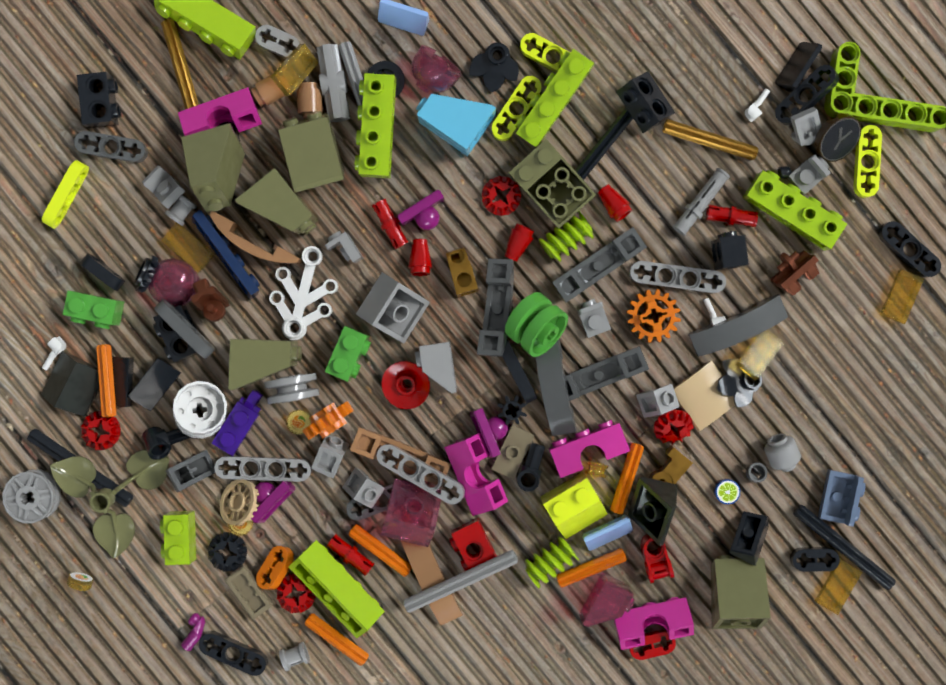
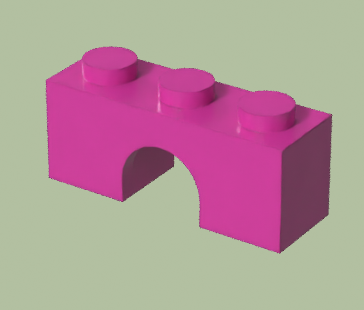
(235, 108)
(567, 453)
(480, 493)
(672, 615)

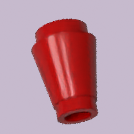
(614, 203)
(518, 241)
(420, 259)

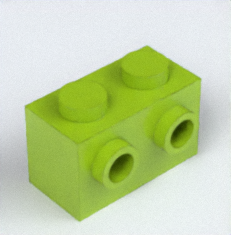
(179, 537)

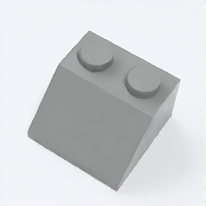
(392, 308)
(438, 364)

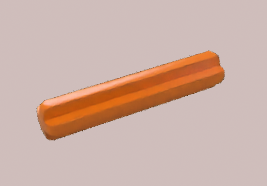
(106, 380)
(627, 478)
(380, 550)
(591, 567)
(336, 639)

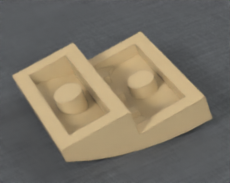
(700, 398)

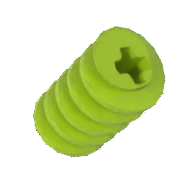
(567, 237)
(550, 561)

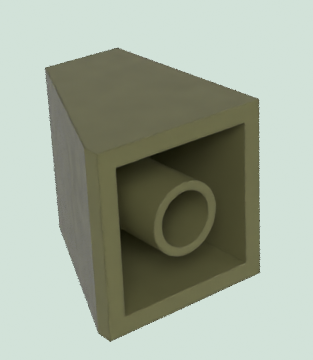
(311, 151)
(213, 165)
(276, 201)
(258, 359)
(739, 594)

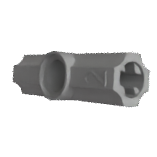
(333, 82)

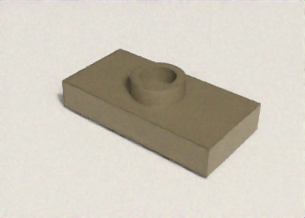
(512, 452)
(248, 593)

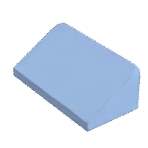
(403, 17)
(607, 532)

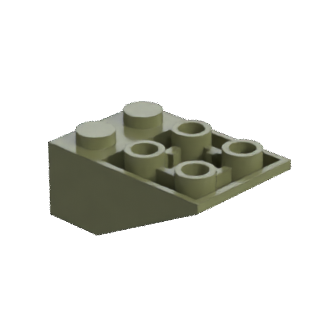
(552, 183)

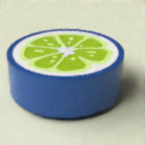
(727, 491)

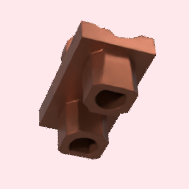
(792, 269)
(209, 300)

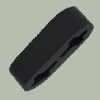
(102, 272)
(814, 553)

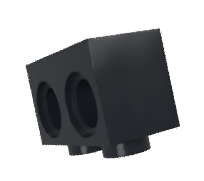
(91, 102)
(645, 102)
(729, 251)
(172, 338)

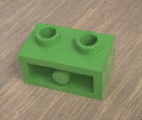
(93, 308)
(348, 353)

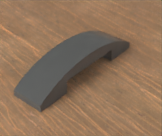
(599, 264)
(498, 307)
(739, 327)
(606, 372)
(555, 391)

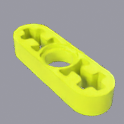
(533, 54)
(520, 89)
(874, 179)
(65, 194)

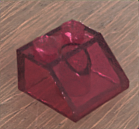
(410, 514)
(606, 601)

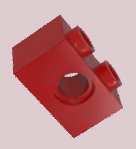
(472, 533)

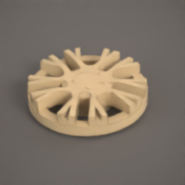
(239, 502)

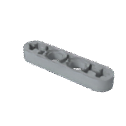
(677, 277)
(263, 468)
(418, 477)

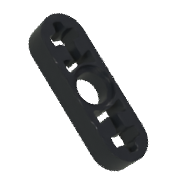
(815, 77)
(901, 232)
(518, 374)
(223, 657)

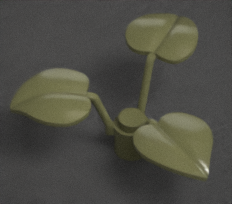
(111, 531)

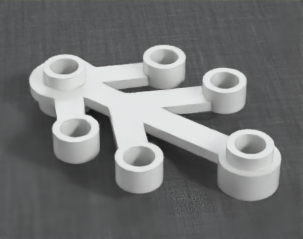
(302, 297)

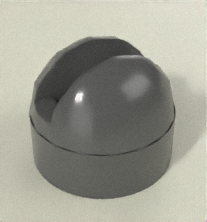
(759, 469)

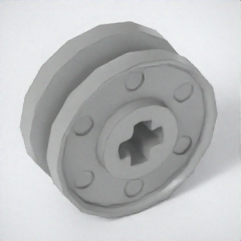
(292, 388)
(17, 497)

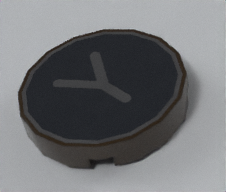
(838, 137)

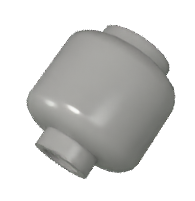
(782, 452)

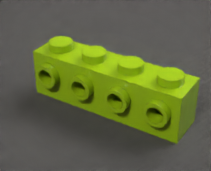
(211, 23)
(559, 92)
(376, 125)
(795, 210)
(336, 589)

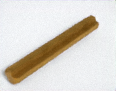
(179, 63)
(710, 139)

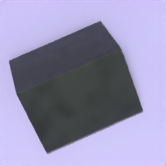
(72, 385)
(654, 507)

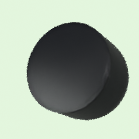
(784, 172)

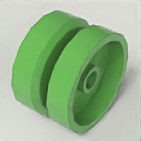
(536, 324)

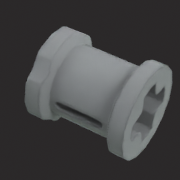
(180, 209)
(294, 656)

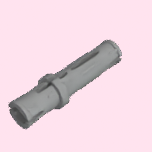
(694, 210)

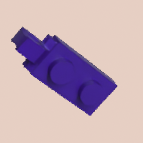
(238, 423)

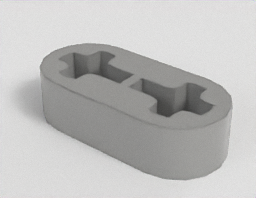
(280, 36)

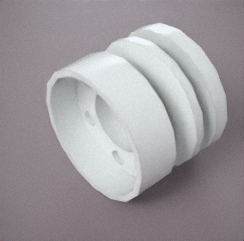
(199, 395)

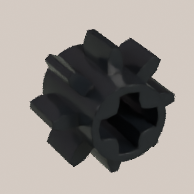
(519, 411)

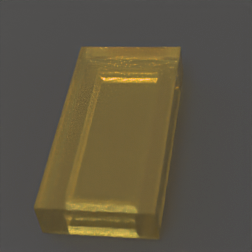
(294, 69)
(188, 247)
(901, 296)
(759, 354)
(838, 587)

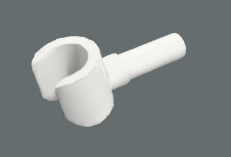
(753, 111)
(713, 318)
(57, 346)

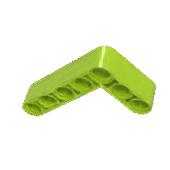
(875, 104)

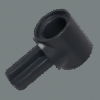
(159, 442)
(531, 466)

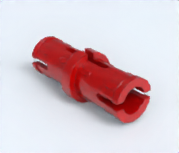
(731, 215)
(390, 223)
(350, 554)

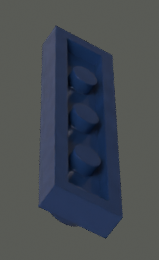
(220, 246)

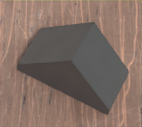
(191, 471)

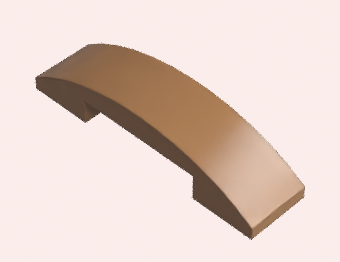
(228, 228)
(368, 442)
(428, 575)

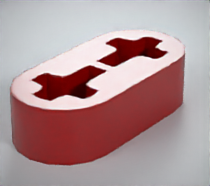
(654, 650)

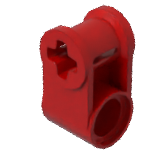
(656, 562)

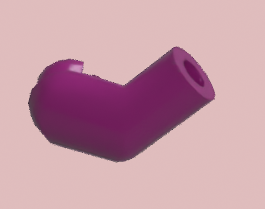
(195, 634)

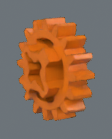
(656, 327)
(328, 420)

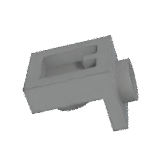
(805, 126)
(809, 173)
(163, 186)
(349, 248)
(593, 318)
(658, 401)
(330, 456)
(363, 488)

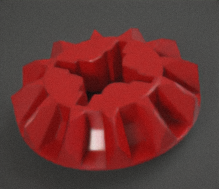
(499, 207)
(678, 418)
(109, 424)
(290, 603)

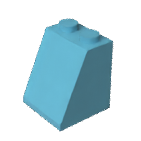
(456, 120)

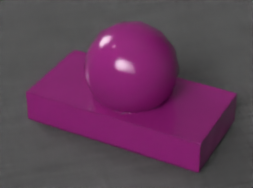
(423, 212)
(491, 430)
(270, 499)

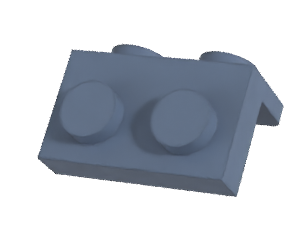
(841, 497)

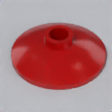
(397, 392)

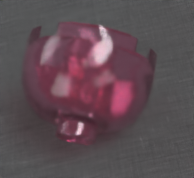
(433, 71)
(173, 282)

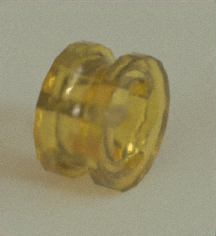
(596, 469)

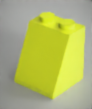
(573, 505)

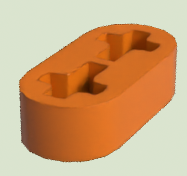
(274, 567)

